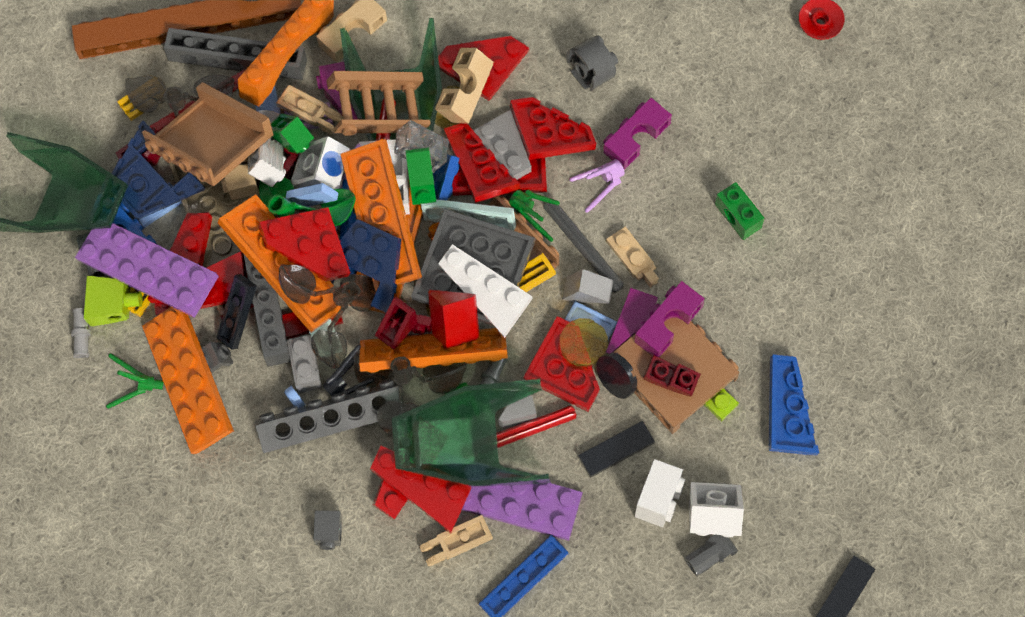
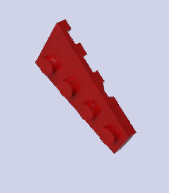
(478, 165)
(533, 181)
(191, 239)
(436, 497)

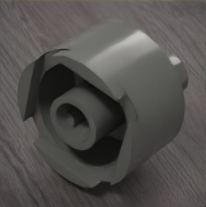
(592, 63)

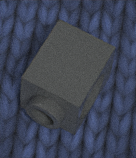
(327, 529)

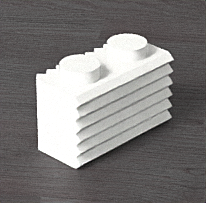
(267, 163)

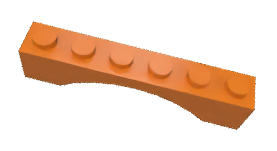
(263, 72)

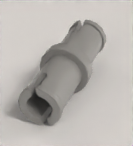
(80, 333)

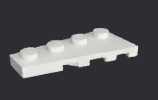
(495, 296)

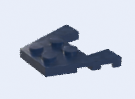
(146, 188)
(375, 255)

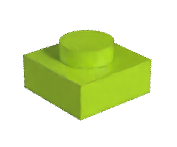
(721, 404)

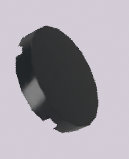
(616, 375)

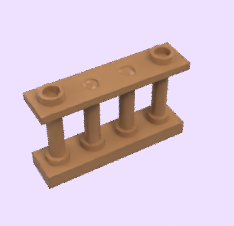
(371, 80)

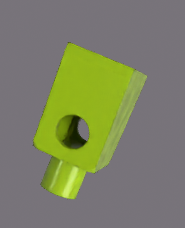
(108, 301)

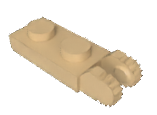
(308, 108)
(462, 538)

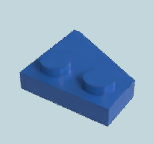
(444, 178)

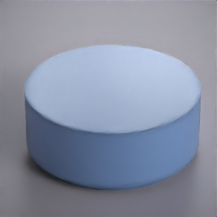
(294, 397)

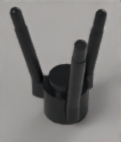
(336, 384)

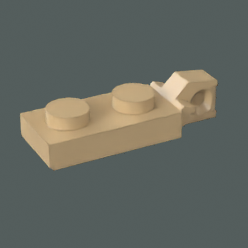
(633, 256)

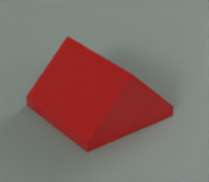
(453, 317)

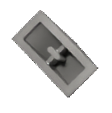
(587, 287)
(518, 413)

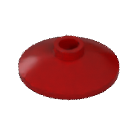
(821, 10)

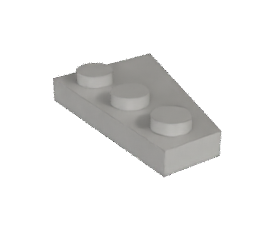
(506, 143)

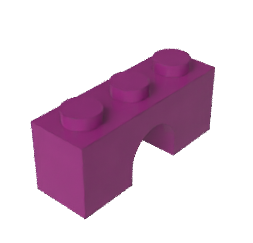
(648, 118)
(680, 303)

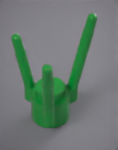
(523, 204)

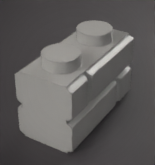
(304, 364)

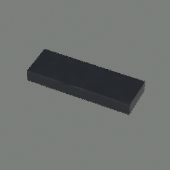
(236, 311)
(616, 449)
(847, 589)

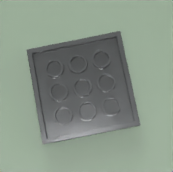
(490, 244)

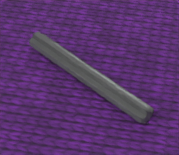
(583, 245)

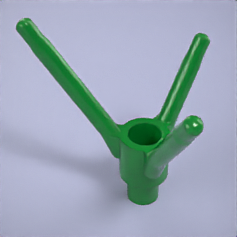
(144, 381)

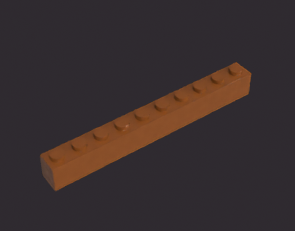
(152, 26)

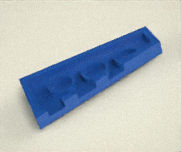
(788, 410)

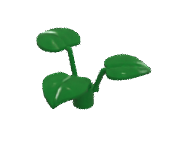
(276, 201)

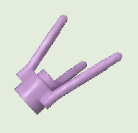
(610, 172)

